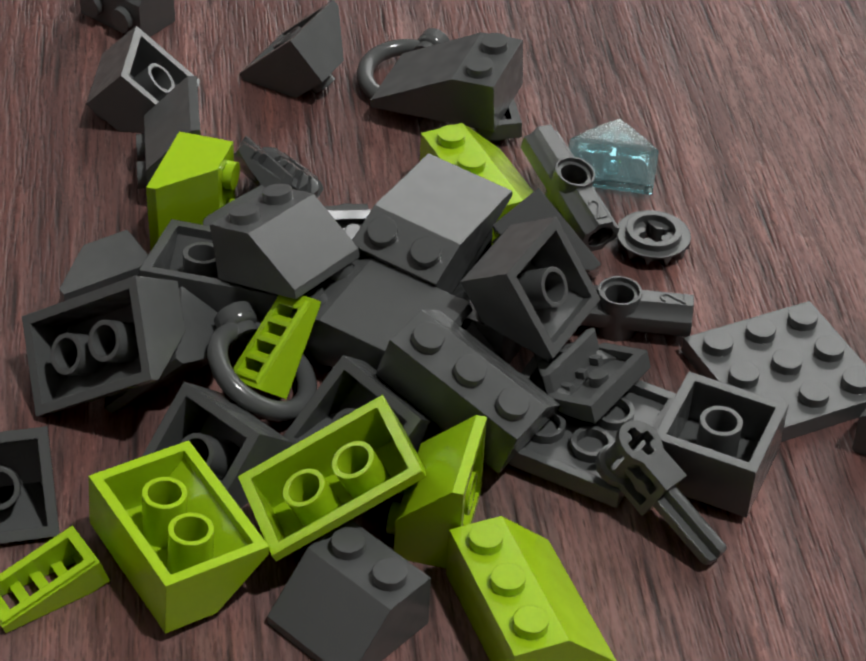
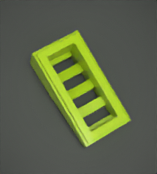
(278, 346)
(66, 588)

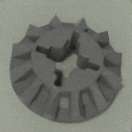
(302, 178)
(667, 231)

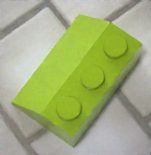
(477, 155)
(331, 477)
(175, 533)
(520, 595)

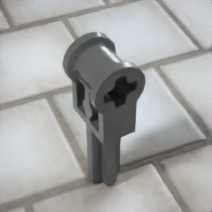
(651, 481)

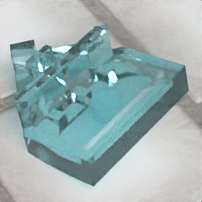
(618, 156)

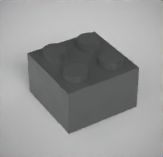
(722, 441)

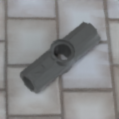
(570, 186)
(629, 309)

